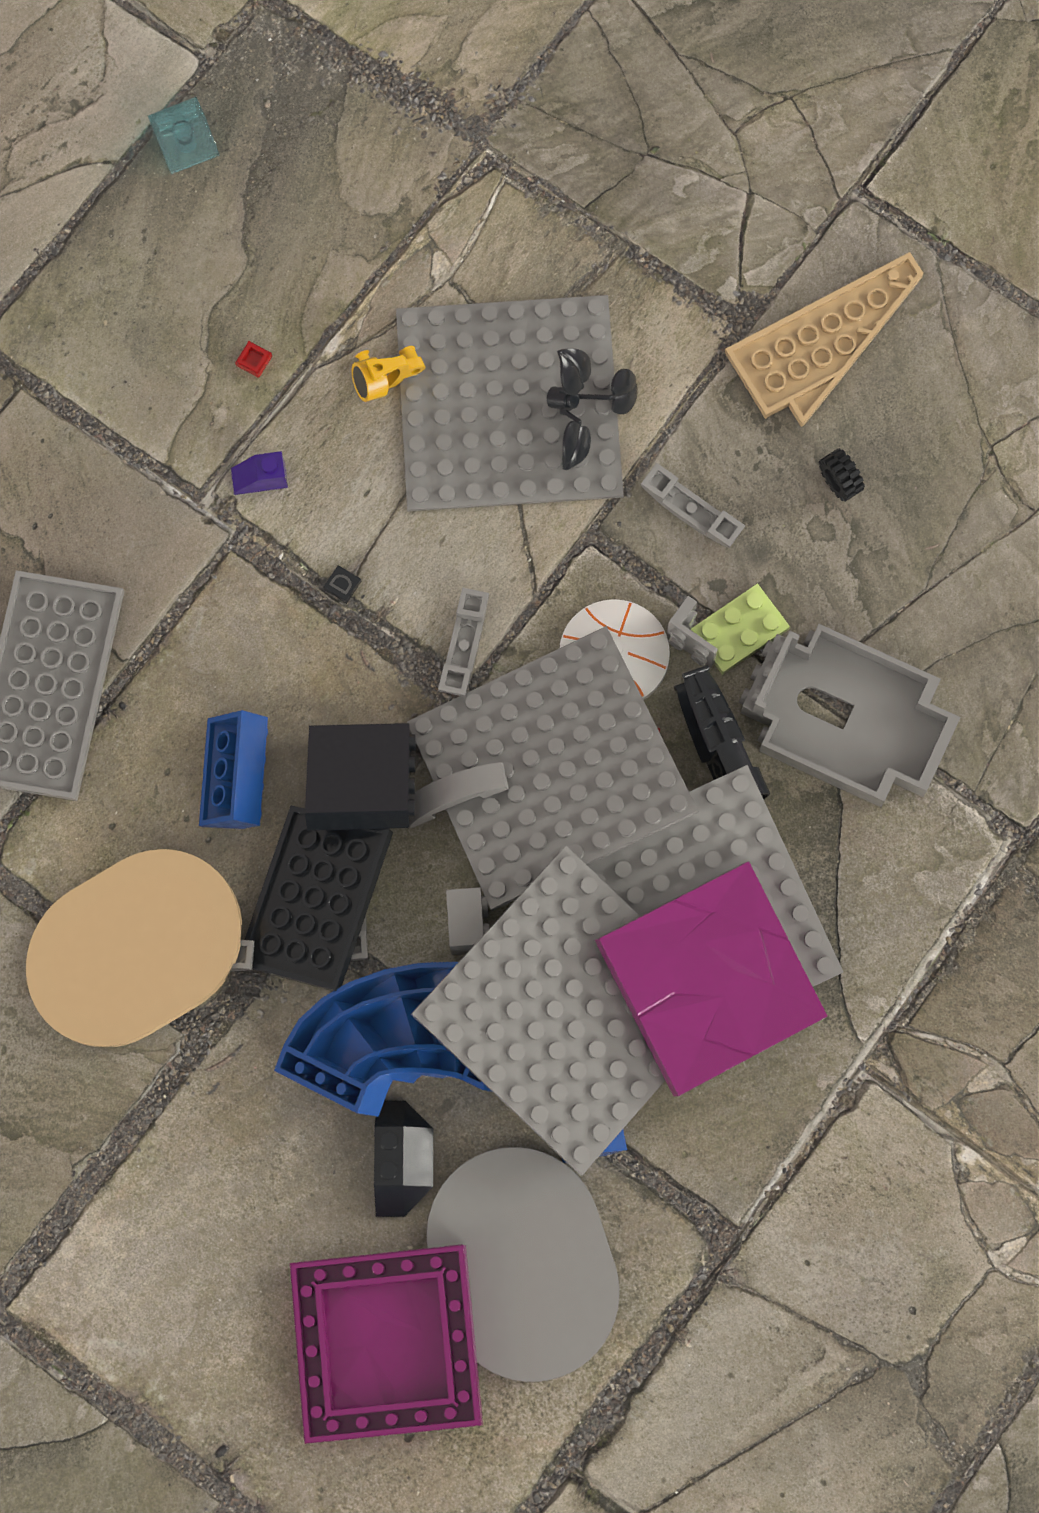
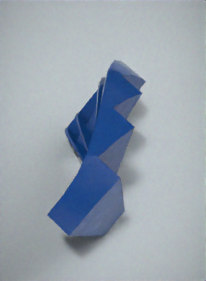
(366, 1038)

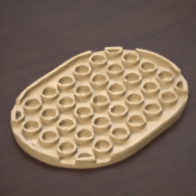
(133, 948)

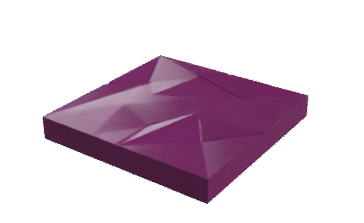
(711, 979)
(385, 1344)

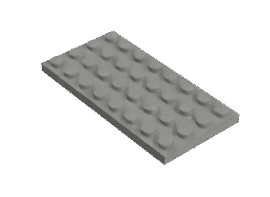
(52, 680)

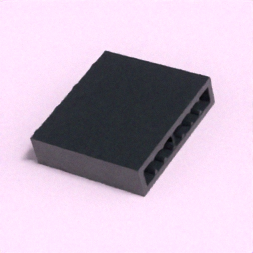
(360, 776)

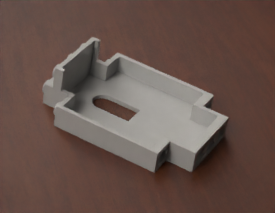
(889, 734)

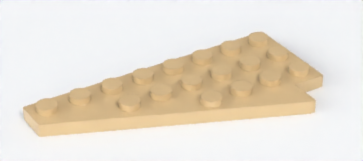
(812, 349)

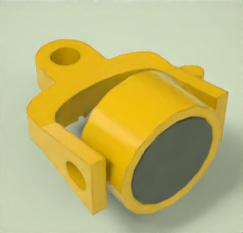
(370, 373)

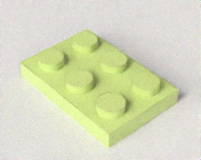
(741, 628)

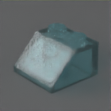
(183, 135)

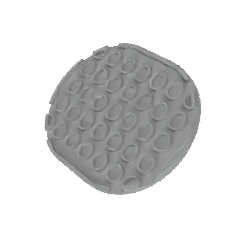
(534, 1260)

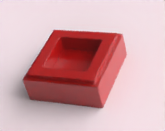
(253, 359)

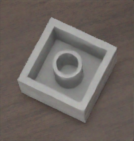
(465, 918)

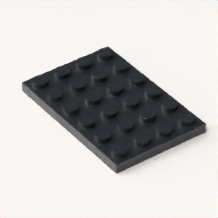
(315, 901)

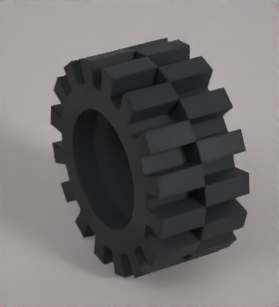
(841, 474)

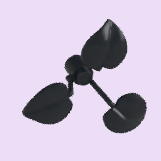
(574, 371)

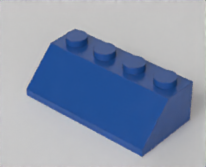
(233, 771)

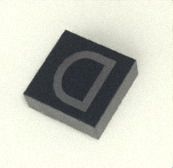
(342, 584)

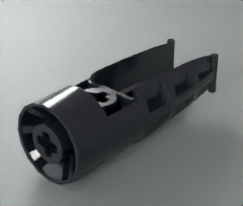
(714, 726)

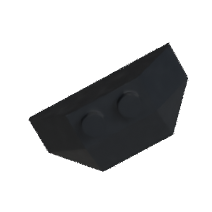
(401, 1159)

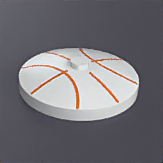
(636, 635)

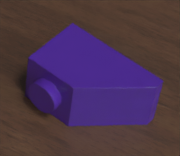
(260, 474)

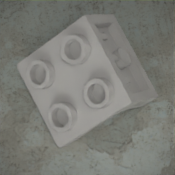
(682, 637)

